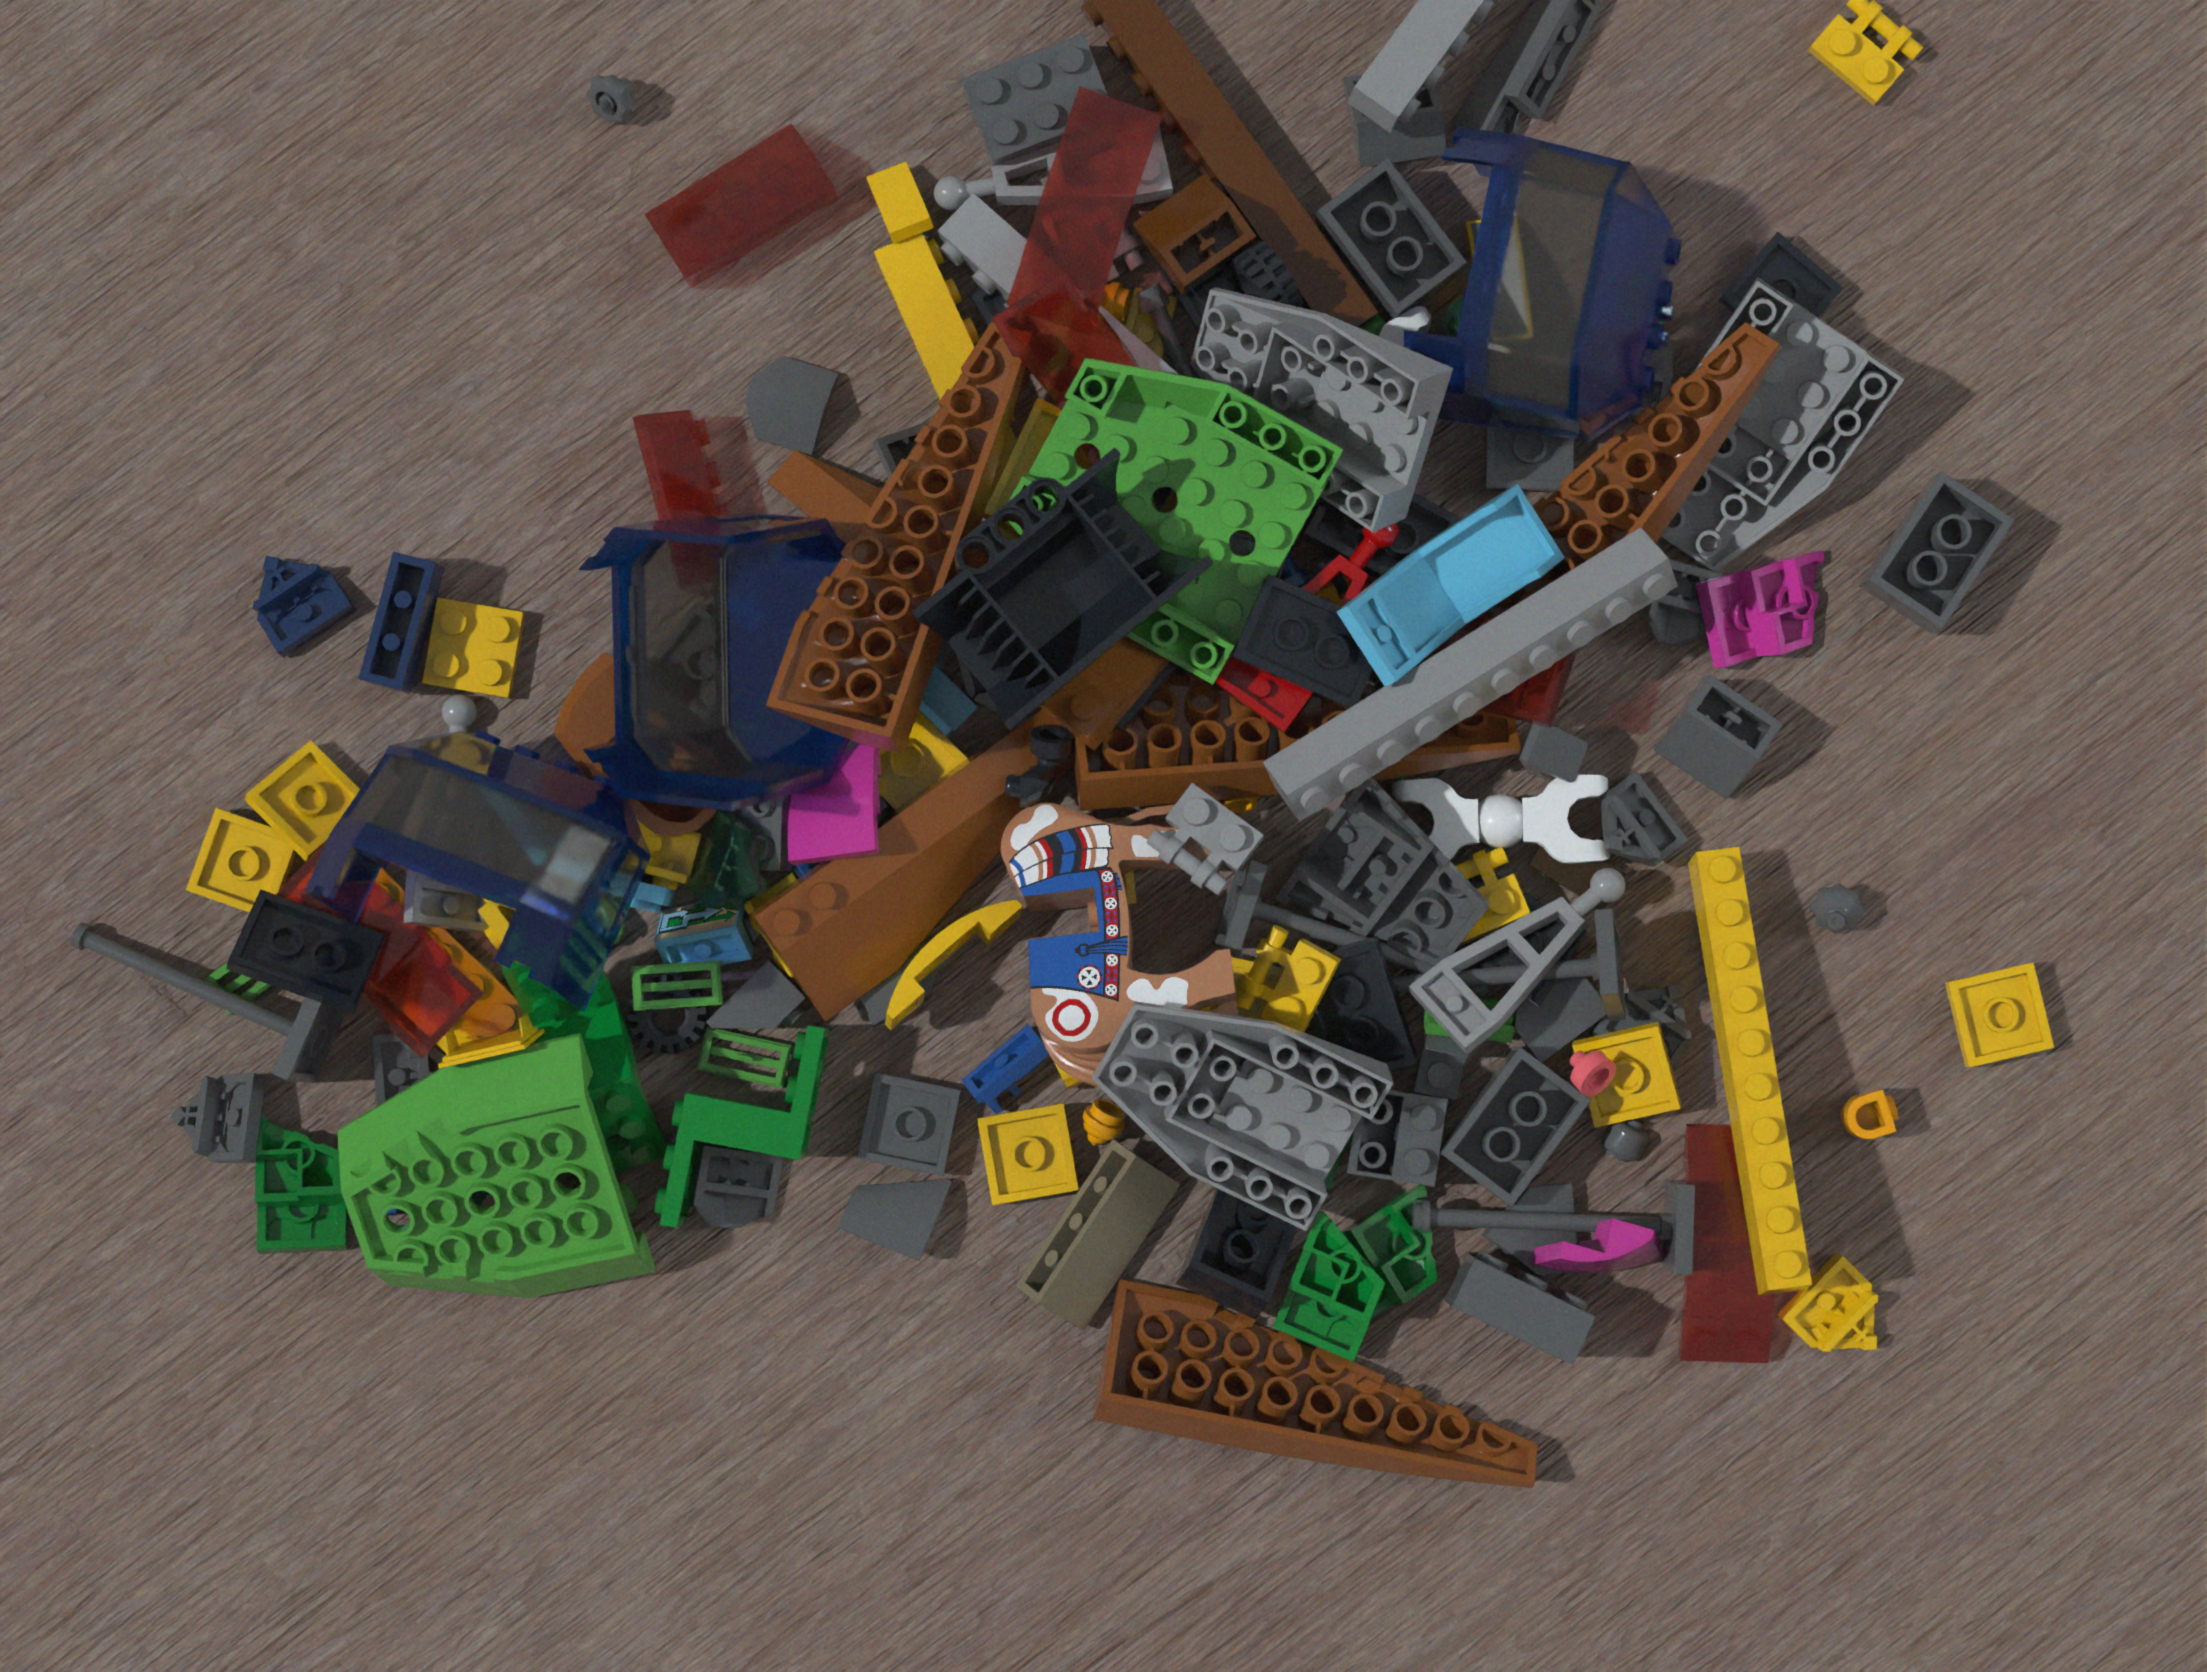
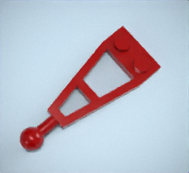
(1275, 698)

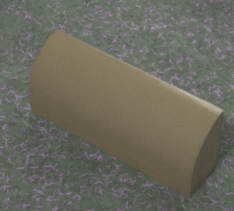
(1098, 1235)

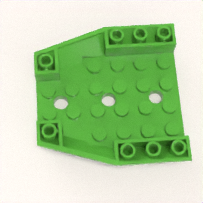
(1231, 472)
(499, 1130)

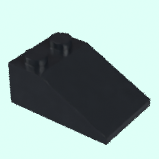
(1237, 1255)

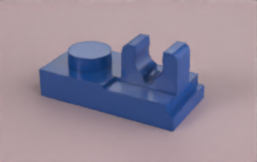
(1007, 1064)

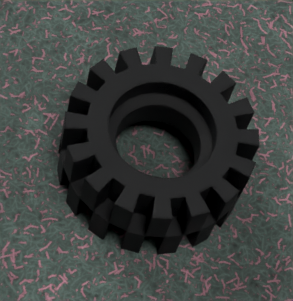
(675, 1041)

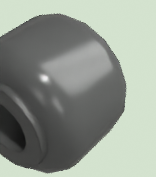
(1626, 1140)

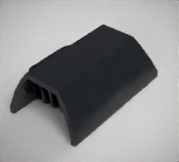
(1055, 592)

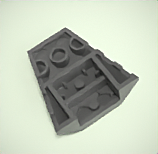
(1384, 879)

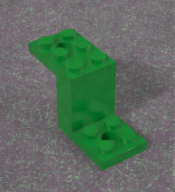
(615, 1078)
(742, 1126)

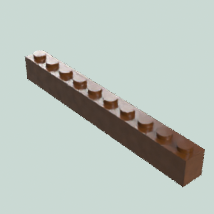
(1227, 152)

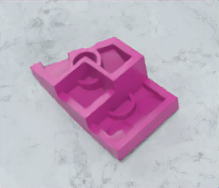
(1760, 609)
(839, 816)
(1614, 1248)

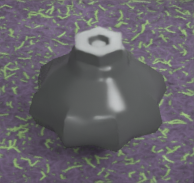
(612, 97)
(1837, 908)

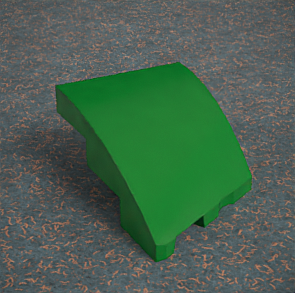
(297, 1193)
(1395, 1249)
(1330, 1293)

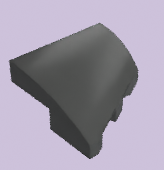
(896, 1214)

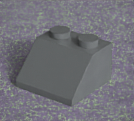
(1416, 140)

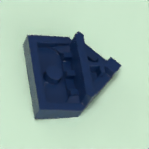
(298, 603)

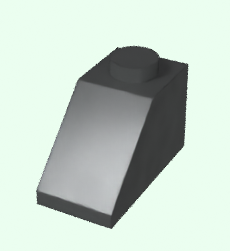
(762, 1002)

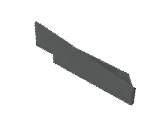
(1528, 66)

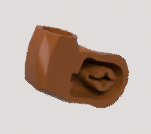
(589, 721)

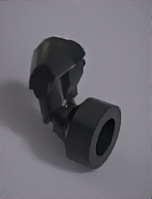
(1050, 746)

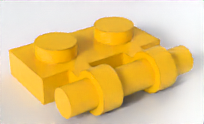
(1856, 57)
(1504, 895)
(1300, 985)

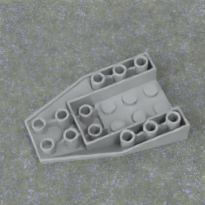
(1338, 384)
(1790, 435)
(1242, 1101)

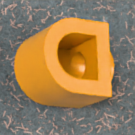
(1869, 1114)

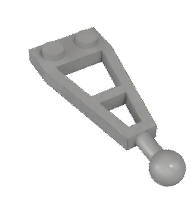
(952, 191)
(432, 902)
(1455, 1004)

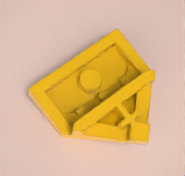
(1834, 1309)

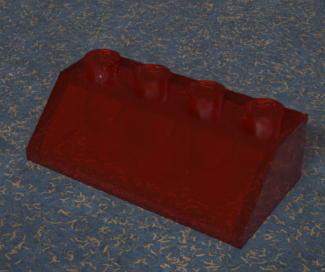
(741, 205)
(678, 465)

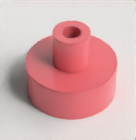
(1591, 1072)

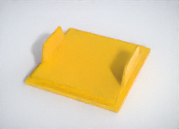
(490, 1045)

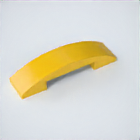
(985, 922)

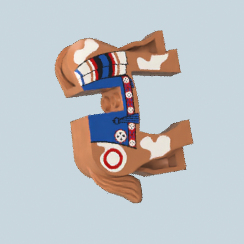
(1088, 980)

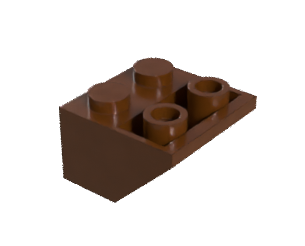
(1195, 233)

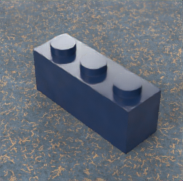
(401, 622)

